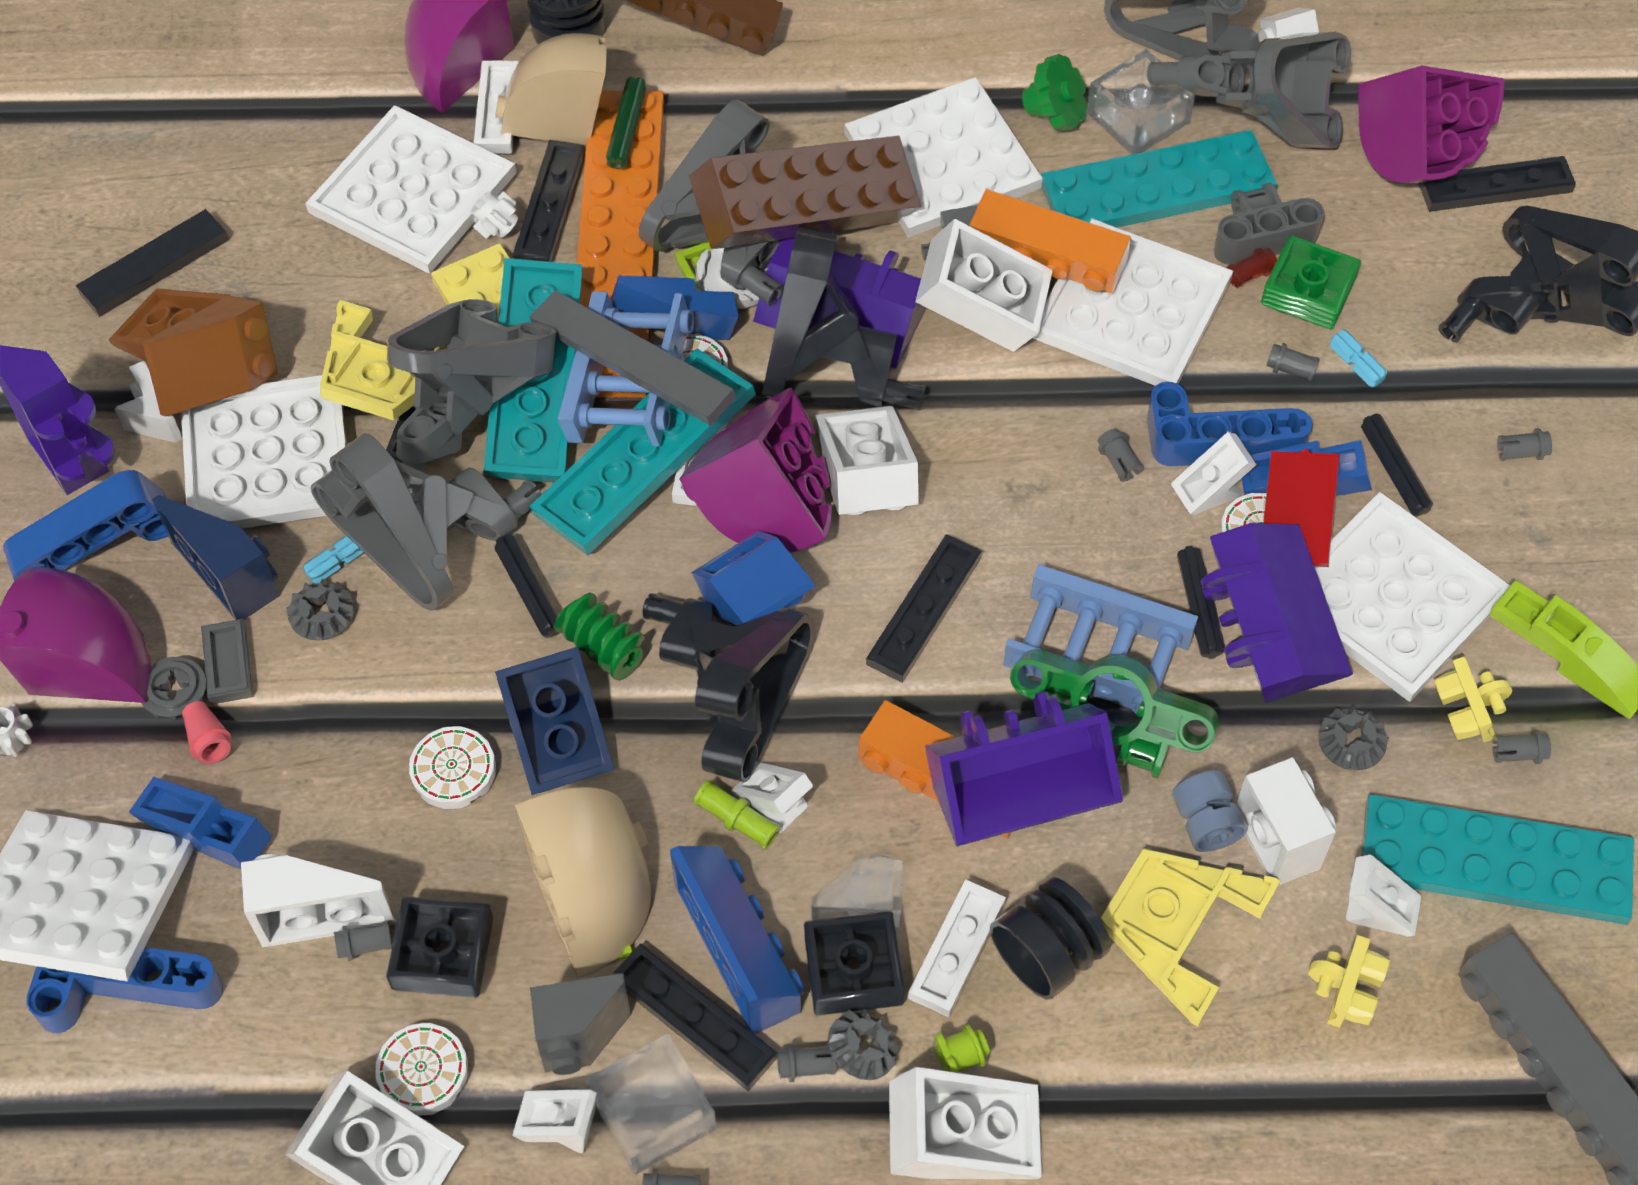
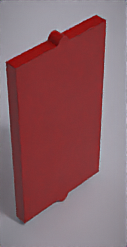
(1304, 494)

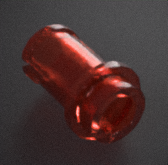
(1252, 267)

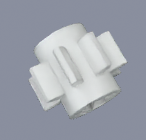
(494, 214)
(13, 730)

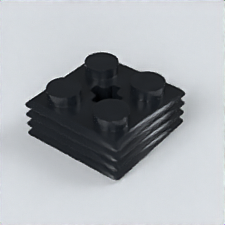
(422, 927)
(873, 943)

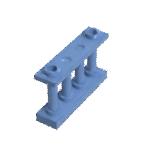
(587, 378)
(1114, 607)

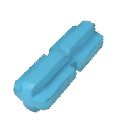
(1364, 363)
(328, 561)

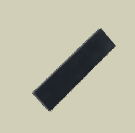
(1499, 184)
(550, 201)
(152, 262)
(923, 608)
(696, 1018)

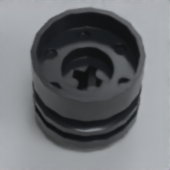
(563, 17)
(1050, 937)

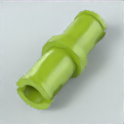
(737, 814)

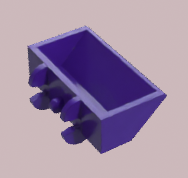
(875, 291)
(54, 417)
(1277, 608)
(1024, 770)

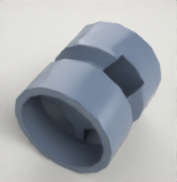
(1210, 814)

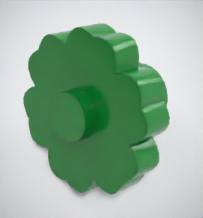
(1057, 93)

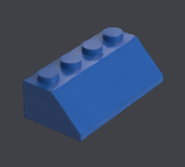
(735, 936)

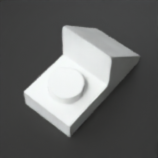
(142, 413)
(1214, 475)
(775, 793)
(1381, 899)
(556, 1117)

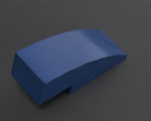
(713, 311)
(1352, 473)
(201, 820)

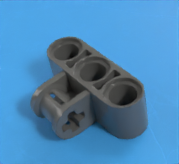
(1264, 223)

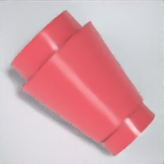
(206, 735)

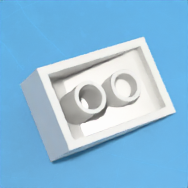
(868, 460)
(307, 901)
(963, 1126)
(370, 1139)

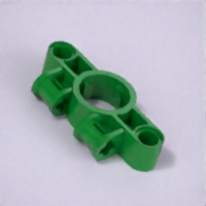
(1161, 713)

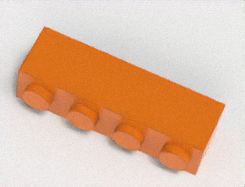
(1055, 240)
(896, 746)

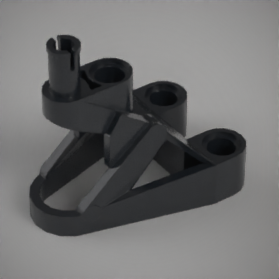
(1599, 288)
(835, 337)
(741, 686)

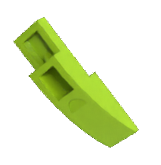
(1581, 646)

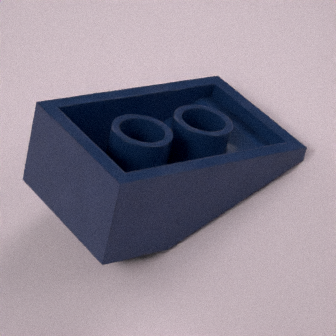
(221, 556)
(554, 720)

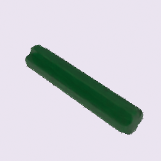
(626, 122)

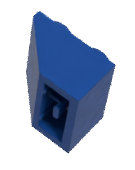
(752, 579)

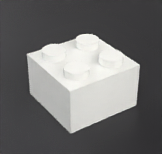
(1285, 821)

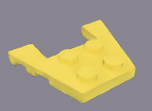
(358, 369)
(1162, 911)

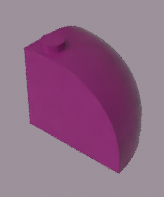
(450, 41)
(1427, 121)
(764, 477)
(71, 639)

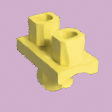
(1475, 718)
(1348, 1001)

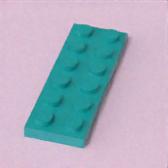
(1159, 181)
(524, 425)
(627, 469)
(1502, 858)

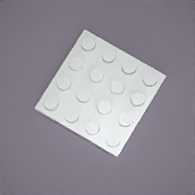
(953, 150)
(410, 188)
(1148, 321)
(261, 452)
(1403, 595)
(84, 892)

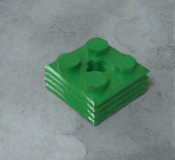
(1310, 282)

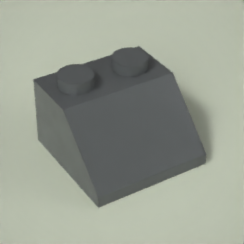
(577, 1020)

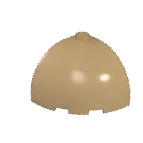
(555, 90)
(588, 871)

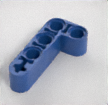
(1190, 431)
(88, 524)
(168, 989)

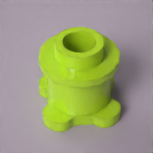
(961, 1049)

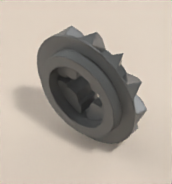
(323, 624)
(162, 674)
(1362, 753)
(845, 1040)

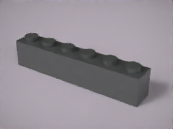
(1558, 1053)

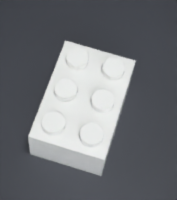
(984, 285)

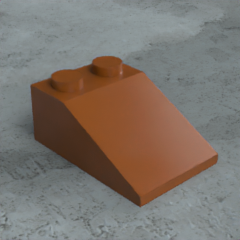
(158, 313)
(211, 355)

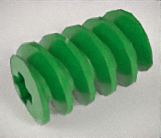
(601, 636)

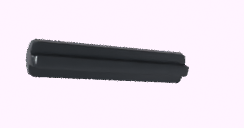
(1397, 465)
(527, 584)
(1207, 626)

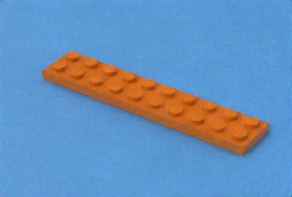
(616, 203)

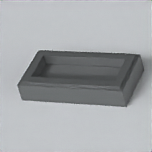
(226, 661)

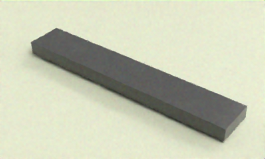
(635, 358)

